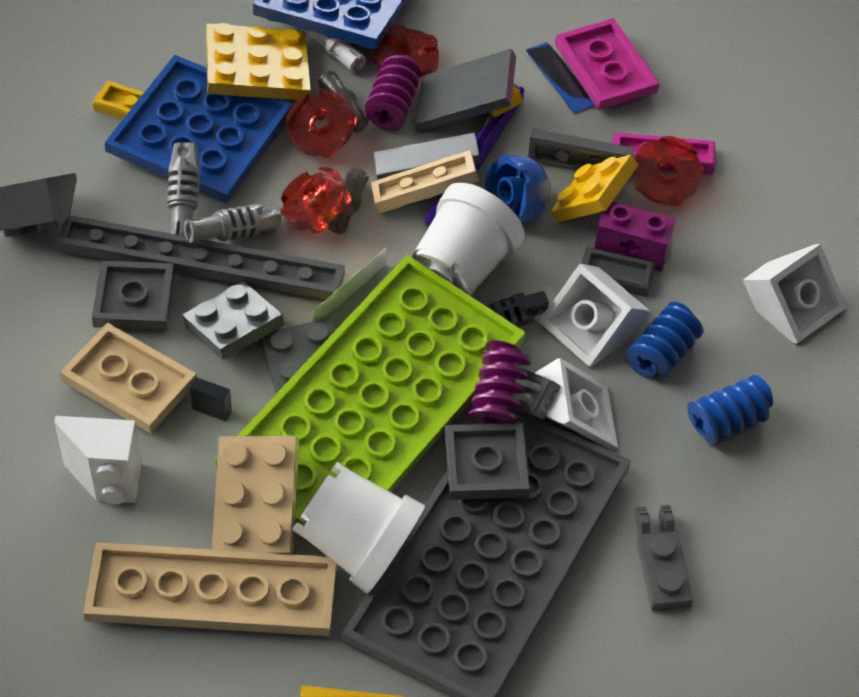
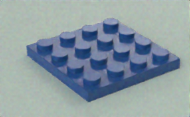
(347, 20)
(225, 128)

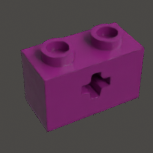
(635, 233)

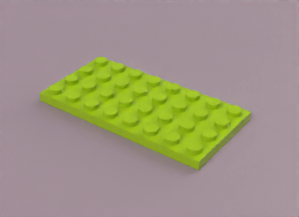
(384, 381)

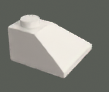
(796, 292)
(579, 404)

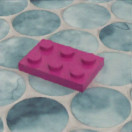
(606, 64)

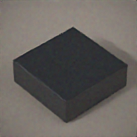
(210, 399)

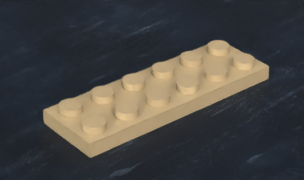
(211, 589)

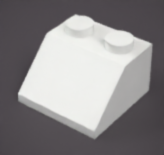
(593, 314)
(102, 456)

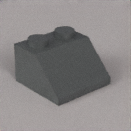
(36, 203)

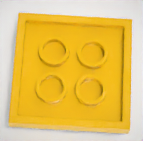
(256, 62)

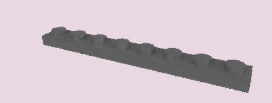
(201, 257)

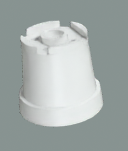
(469, 236)
(358, 524)

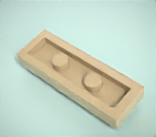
(423, 181)

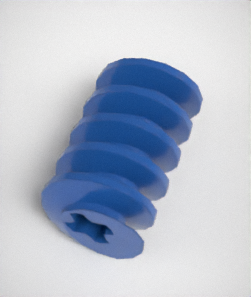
(665, 341)
(731, 409)

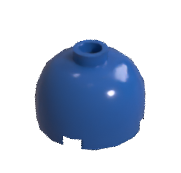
(520, 185)

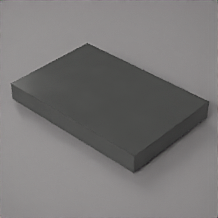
(466, 90)

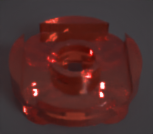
(409, 41)
(329, 138)
(666, 189)
(330, 195)

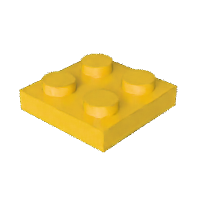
(593, 188)

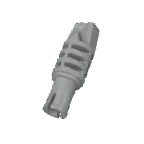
(183, 185)
(233, 223)

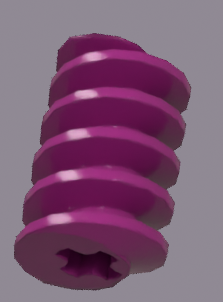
(393, 92)
(498, 384)

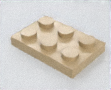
(128, 377)
(255, 494)

